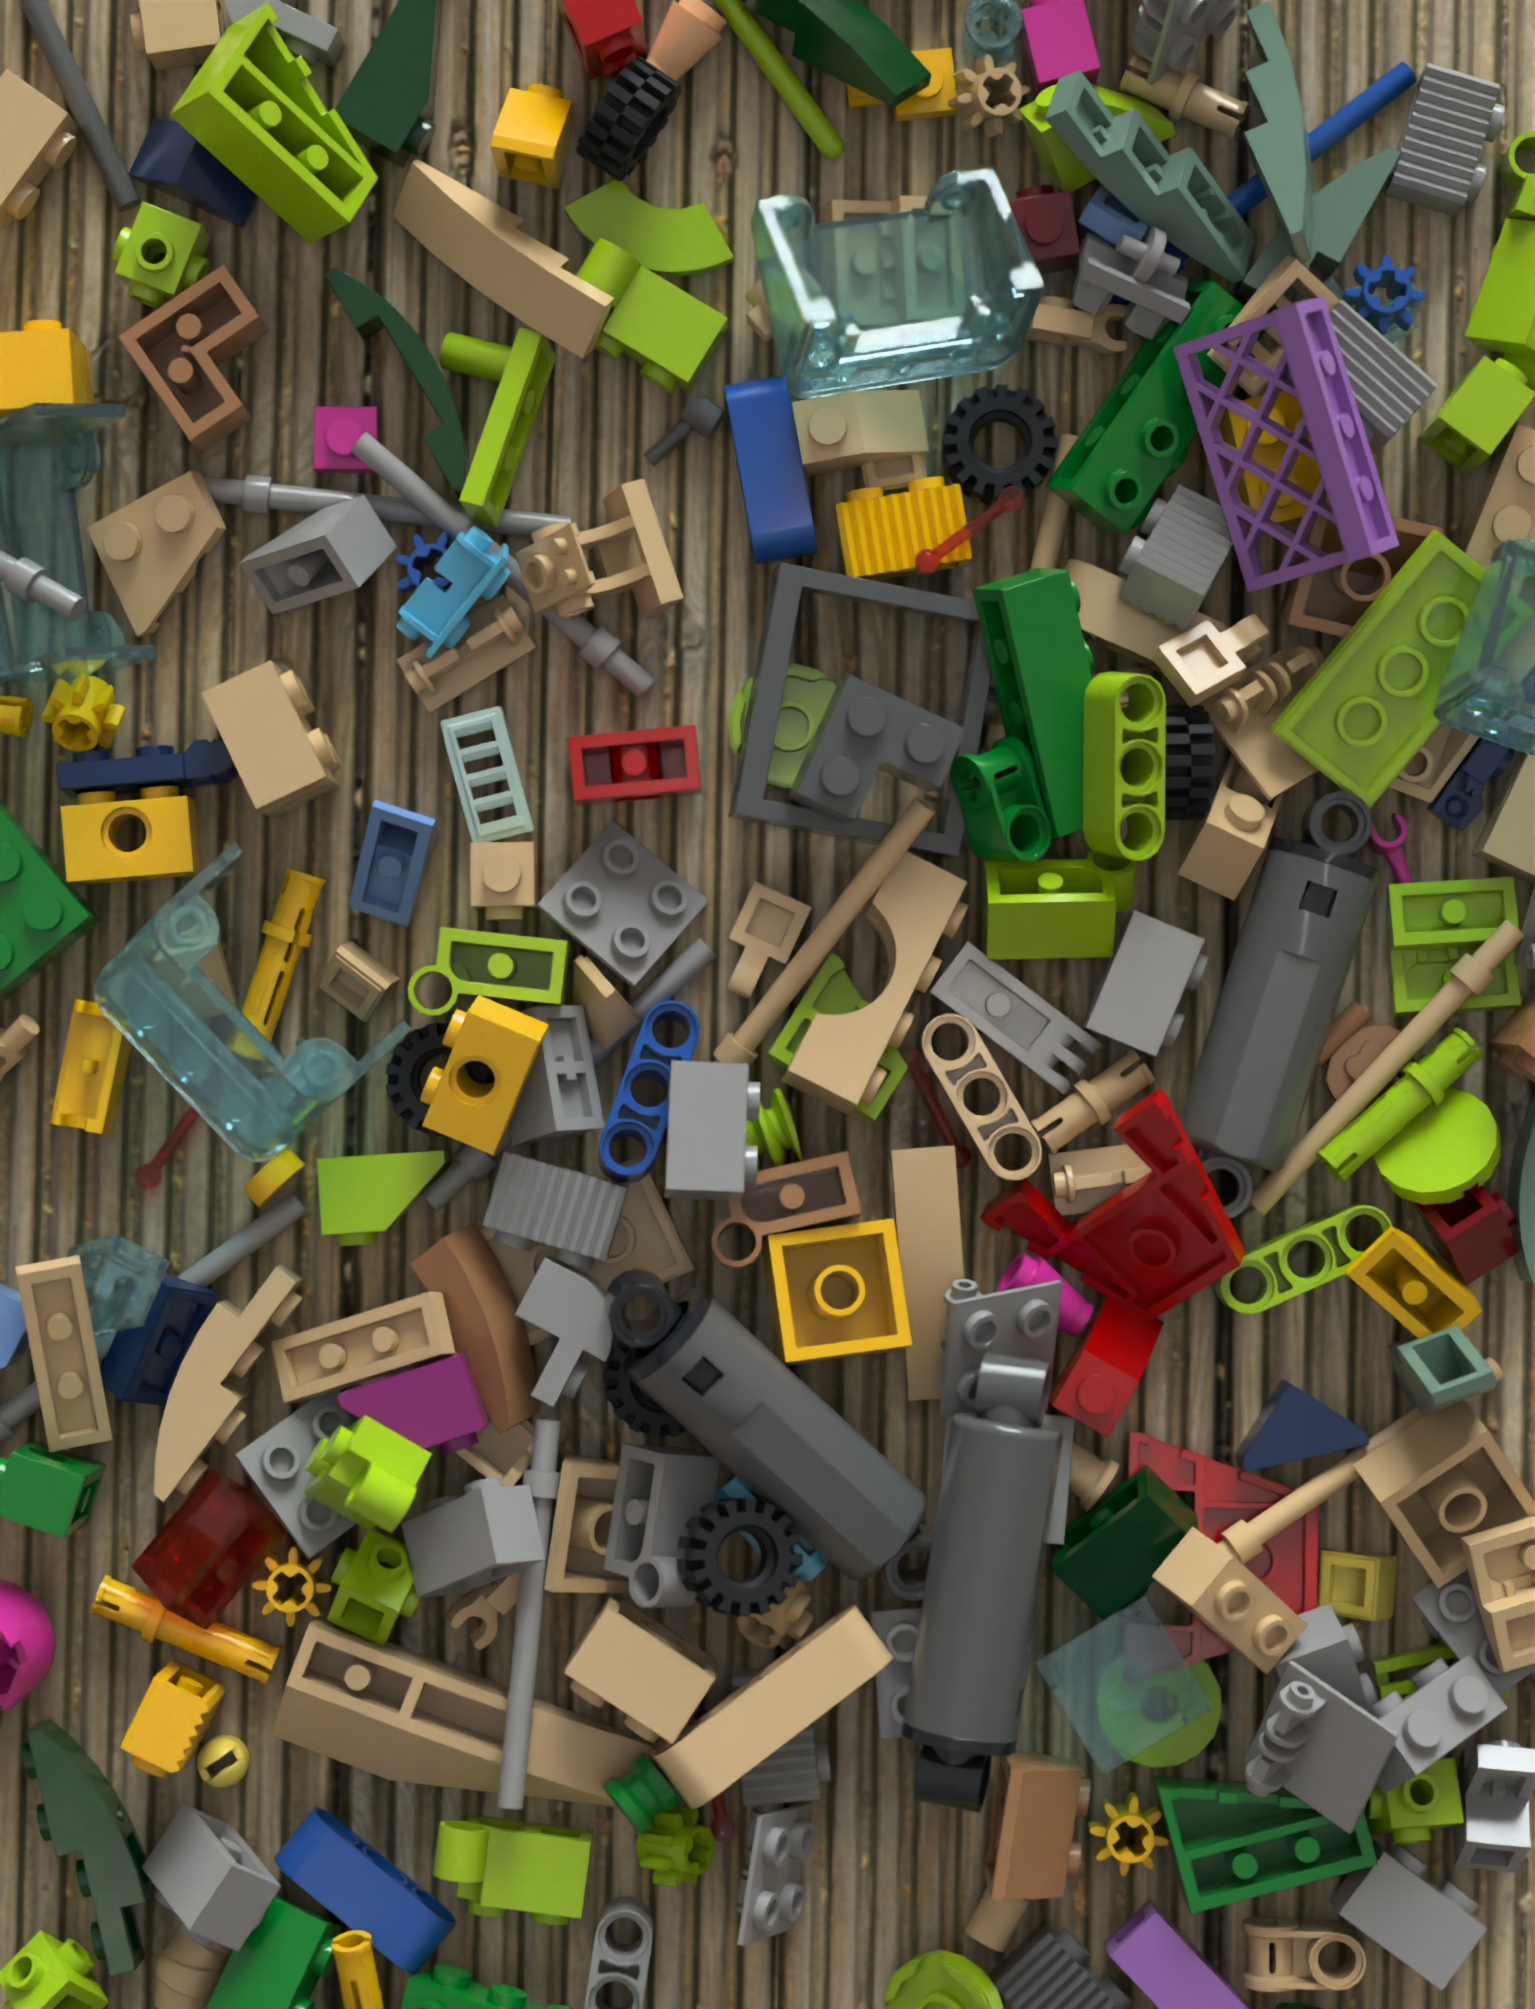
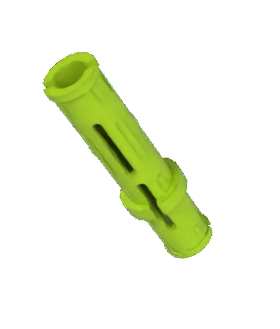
(1418, 1088)

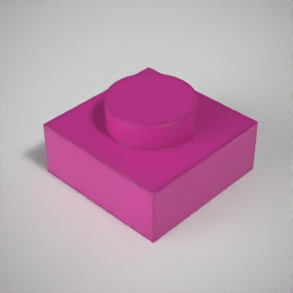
(337, 432)

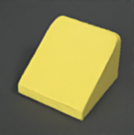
(1357, 1584)

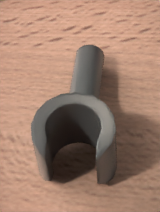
(699, 415)

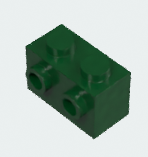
(1122, 1542)

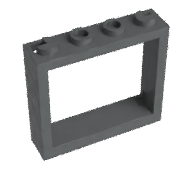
(767, 691)

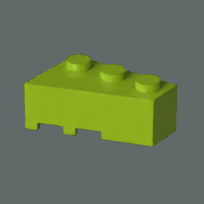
(273, 130)

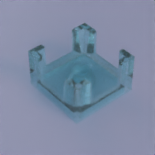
(1124, 1684)

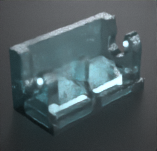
(121, 1282)

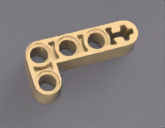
(771, 1707)

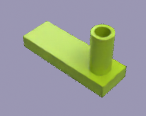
(522, 380)

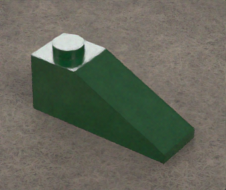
(395, 87)

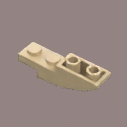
(202, 1398)

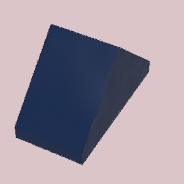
(188, 171)
(1295, 1429)

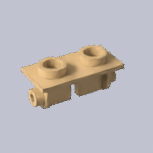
(486, 647)
(1092, 1176)

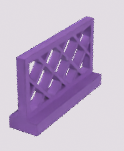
(1334, 432)

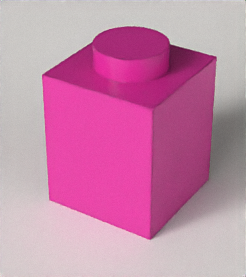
(1057, 42)

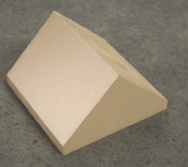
(583, 1529)

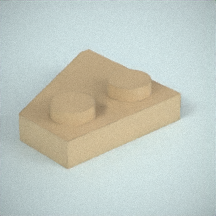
(156, 546)

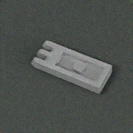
(1012, 1016)

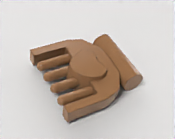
(1353, 1048)

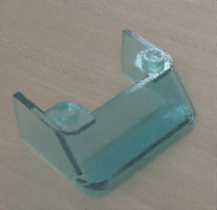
(43, 461)
(207, 1044)

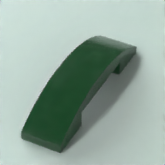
(371, 314)

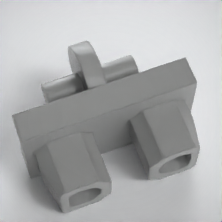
(1137, 273)

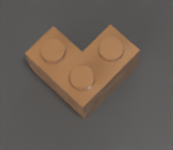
(183, 347)

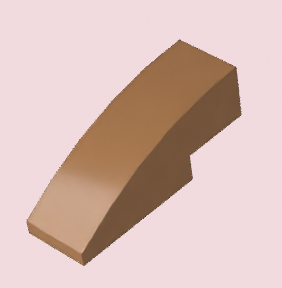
(483, 1323)

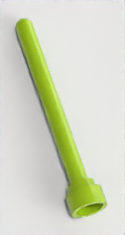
(782, 77)

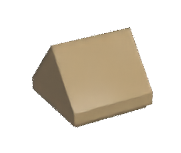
(357, 980)

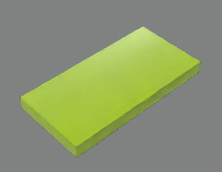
(1380, 684)

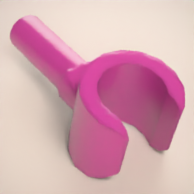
(1393, 850)

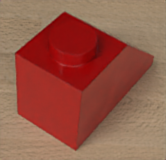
(1105, 1366)

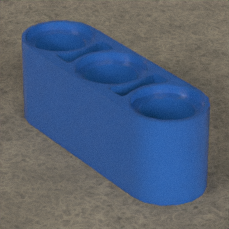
(770, 470)
(646, 1061)
(365, 1890)

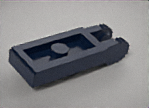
(154, 766)

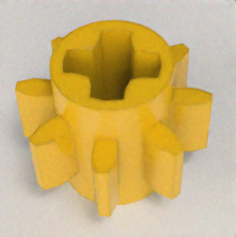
(83, 713)
(296, 1601)
(1120, 1848)

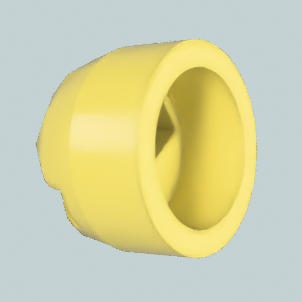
(216, 1749)

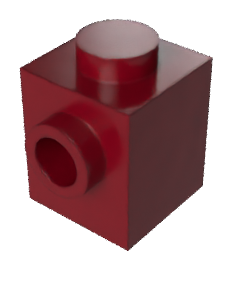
(1047, 227)
(1471, 1232)

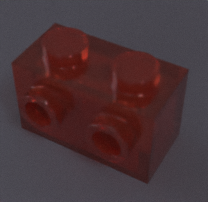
(209, 1549)

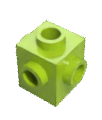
(154, 237)
(373, 1588)
(1417, 1805)
(51, 1976)

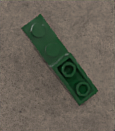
(87, 1816)

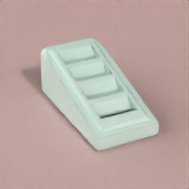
(475, 723)

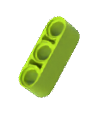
(1106, 739)
(1271, 1257)

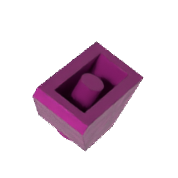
(425, 1404)

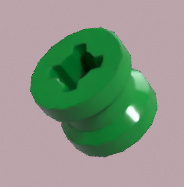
(641, 1794)

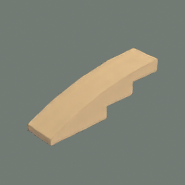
(500, 260)
(928, 1254)

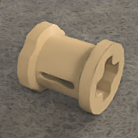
(1089, 1475)

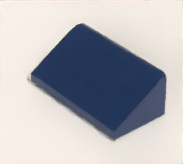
(148, 1357)

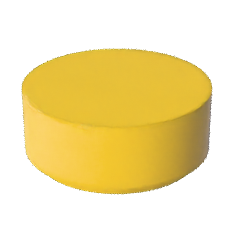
(273, 1177)

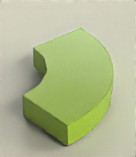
(659, 238)

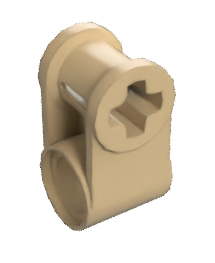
(1296, 1955)

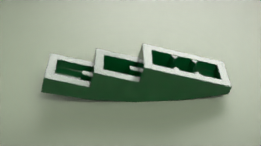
(849, 45)

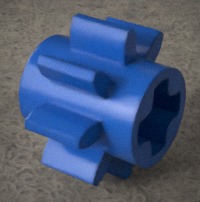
(1397, 288)
(425, 555)

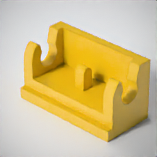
(91, 1071)

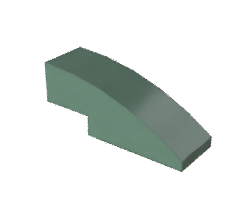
(1336, 220)
(1440, 1369)

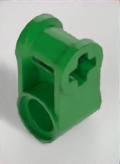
(1001, 804)

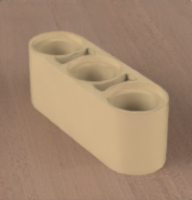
(1117, 623)
(1007, 1114)

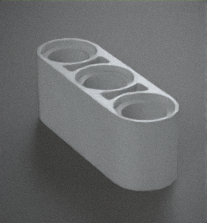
(617, 1961)

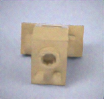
(627, 550)

